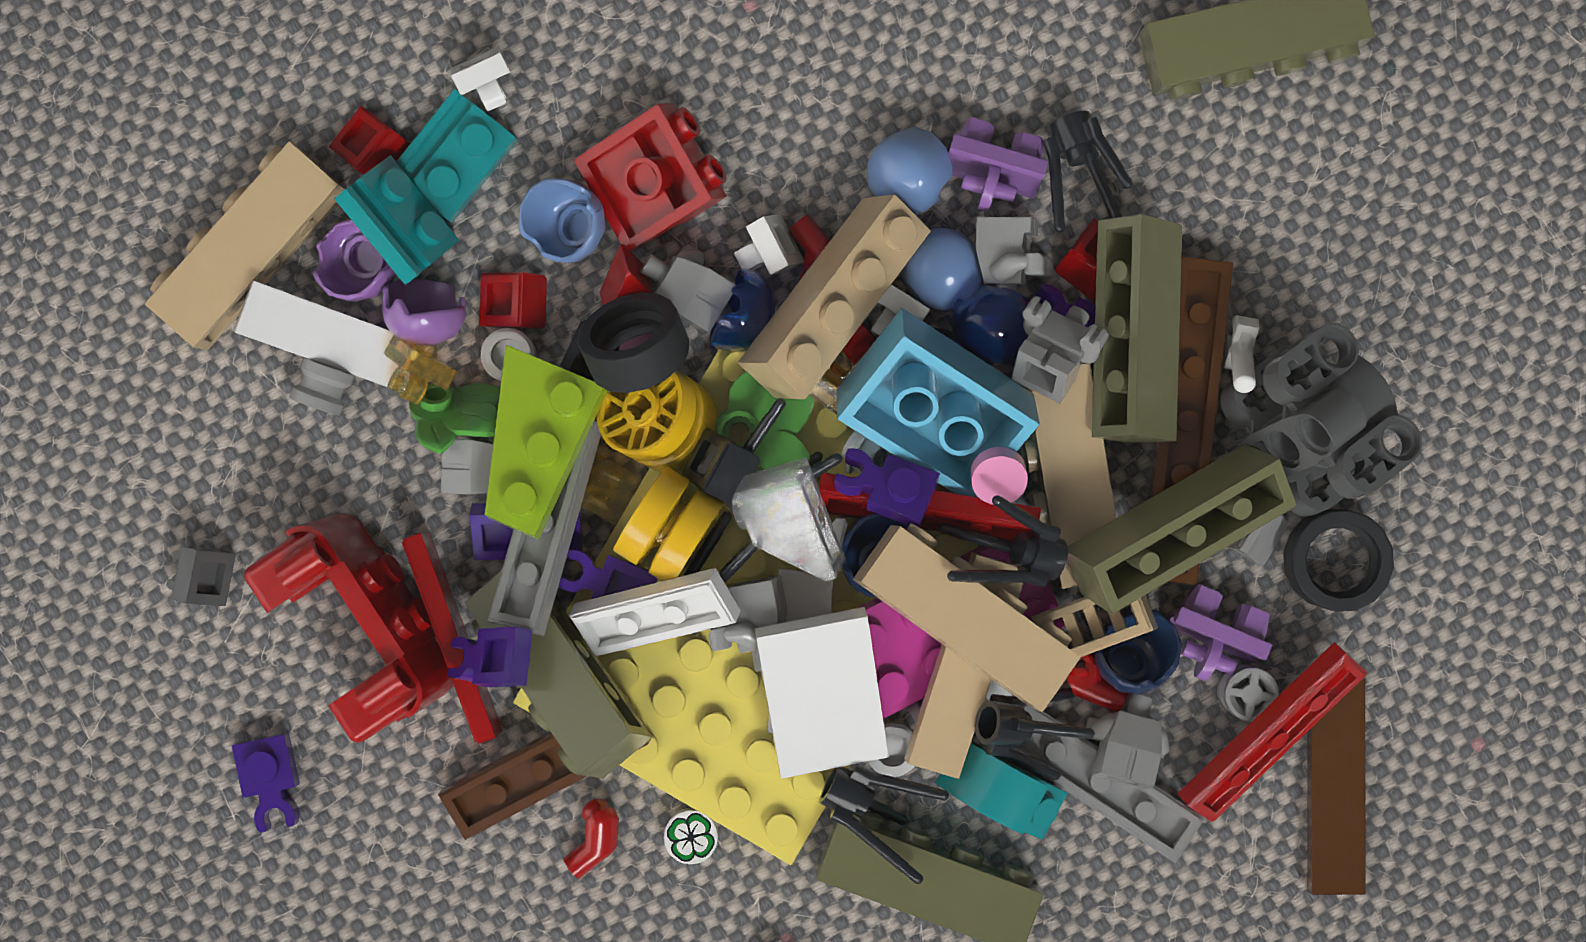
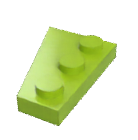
(536, 438)

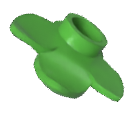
(749, 404)
(454, 413)

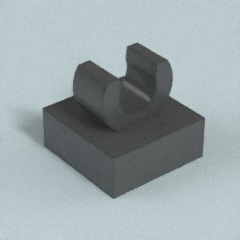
(202, 576)

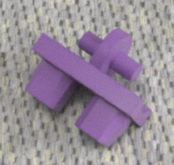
(995, 169)
(1241, 639)

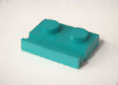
(455, 154)
(397, 219)

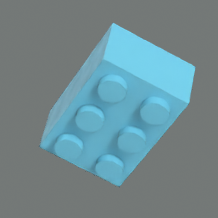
(934, 402)

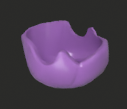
(350, 264)
(422, 311)

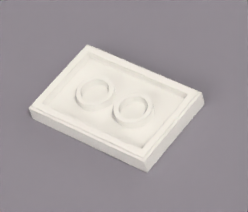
(822, 692)

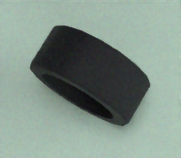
(645, 363)
(1380, 560)

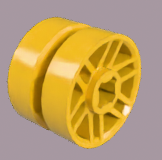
(659, 422)
(668, 525)

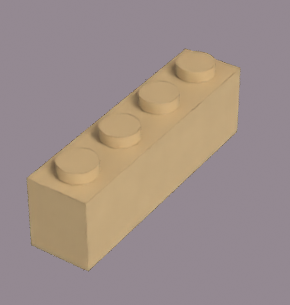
(247, 243)
(834, 297)
(1070, 466)
(968, 617)

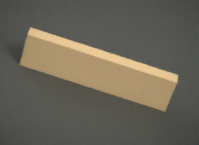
(953, 699)

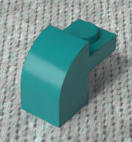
(1005, 792)

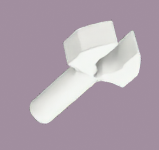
(1239, 352)

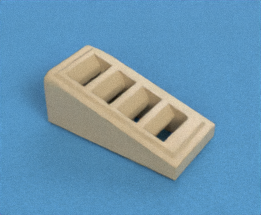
(1140, 609)

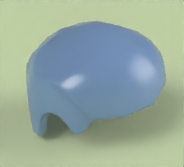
(910, 166)
(562, 219)
(943, 269)

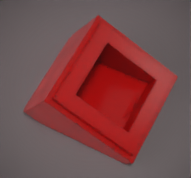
(367, 141)
(1080, 262)
(624, 277)
(513, 300)

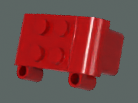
(381, 603)

